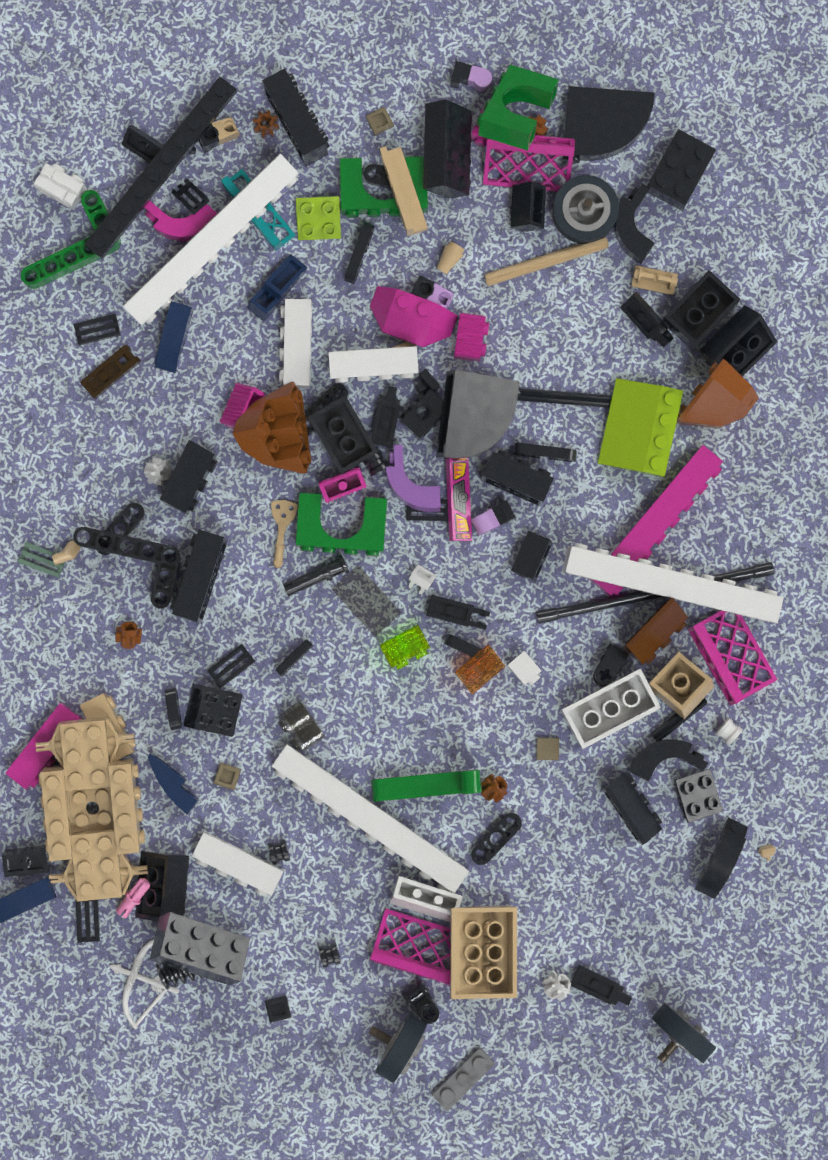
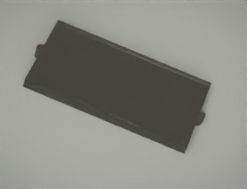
(366, 600)

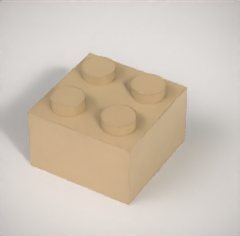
(681, 685)

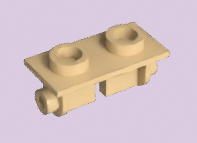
(654, 280)

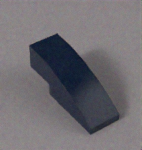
(276, 287)
(173, 336)
(171, 783)
(26, 899)

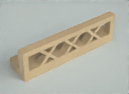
(403, 190)

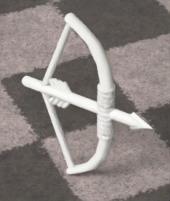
(132, 976)

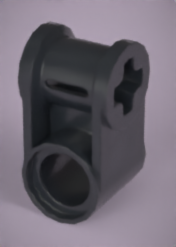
(611, 662)
(421, 1001)

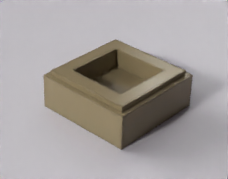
(379, 121)
(547, 748)
(227, 776)

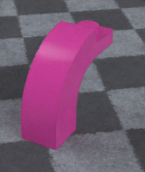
(178, 229)

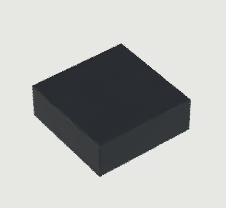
(278, 1009)

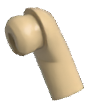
(69, 552)

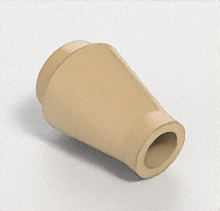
(451, 255)

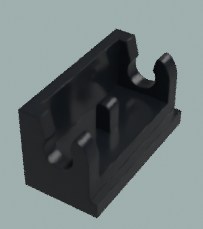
(531, 556)
(25, 861)

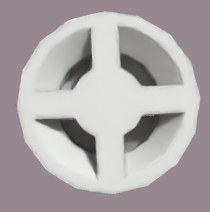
(729, 731)

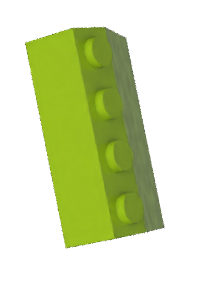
(640, 427)

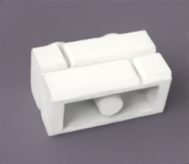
(60, 186)

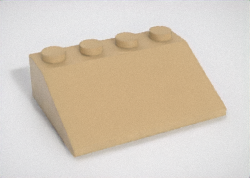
(483, 952)

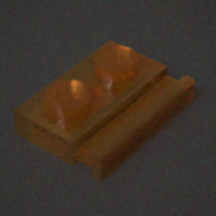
(480, 669)

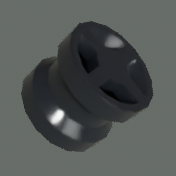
(376, 463)
(279, 852)
(329, 955)

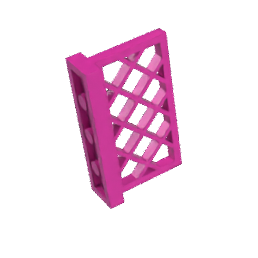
(541, 144)
(720, 668)
(407, 964)

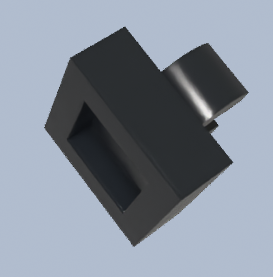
(428, 381)

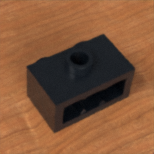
(528, 206)

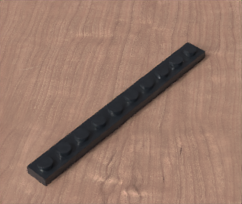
(161, 167)

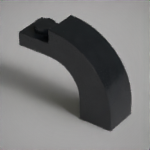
(628, 236)
(653, 754)
(723, 859)

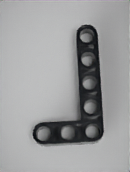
(136, 553)

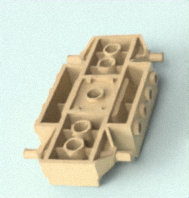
(96, 840)

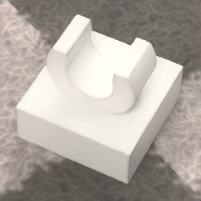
(422, 578)

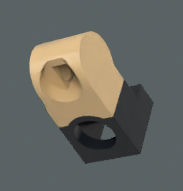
(218, 133)

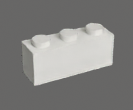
(424, 899)

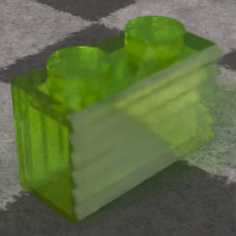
(404, 647)

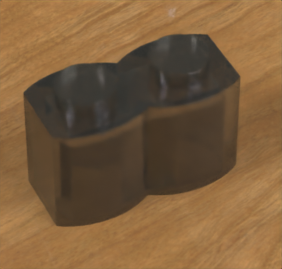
(301, 727)

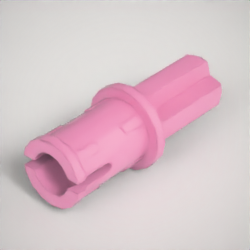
(133, 897)

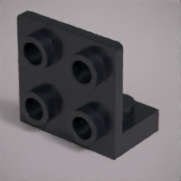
(212, 710)

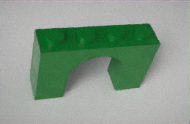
(516, 86)
(356, 199)
(368, 539)

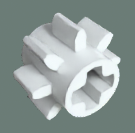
(157, 471)
(557, 986)

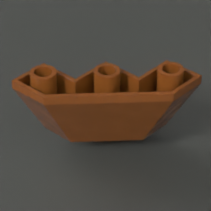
(720, 400)
(276, 430)

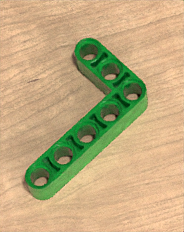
(78, 249)
(426, 785)

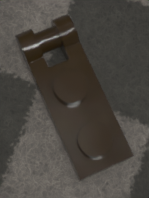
(110, 372)

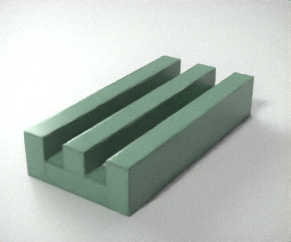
(24, 553)

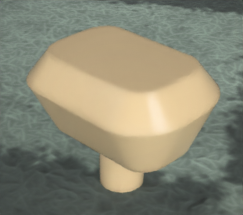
(767, 851)

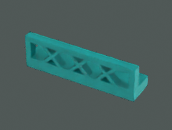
(259, 223)

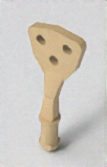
(282, 525)

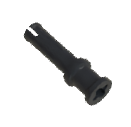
(325, 572)

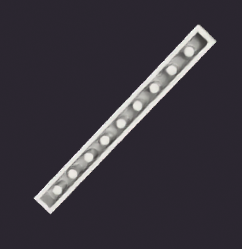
(210, 239)
(672, 584)
(370, 818)

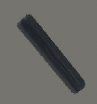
(674, 722)

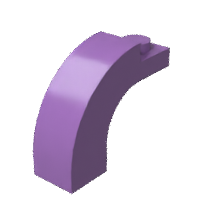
(415, 496)

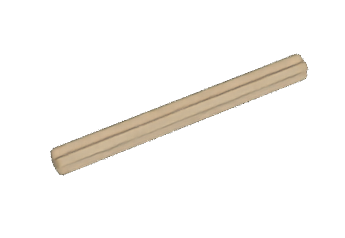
(544, 261)

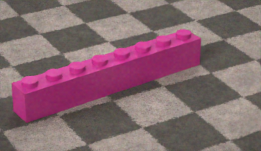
(665, 510)

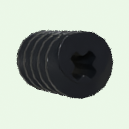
(169, 974)

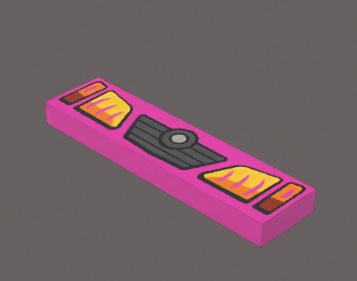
(458, 499)

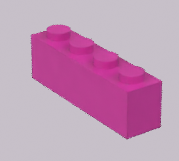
(30, 763)

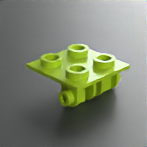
(318, 218)

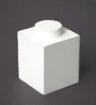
(525, 669)

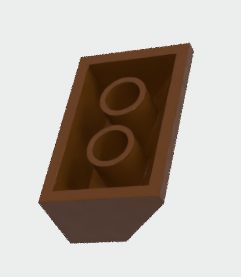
(656, 632)

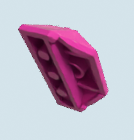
(411, 317)

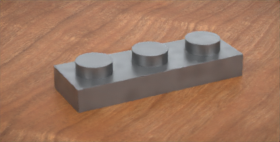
(463, 1079)

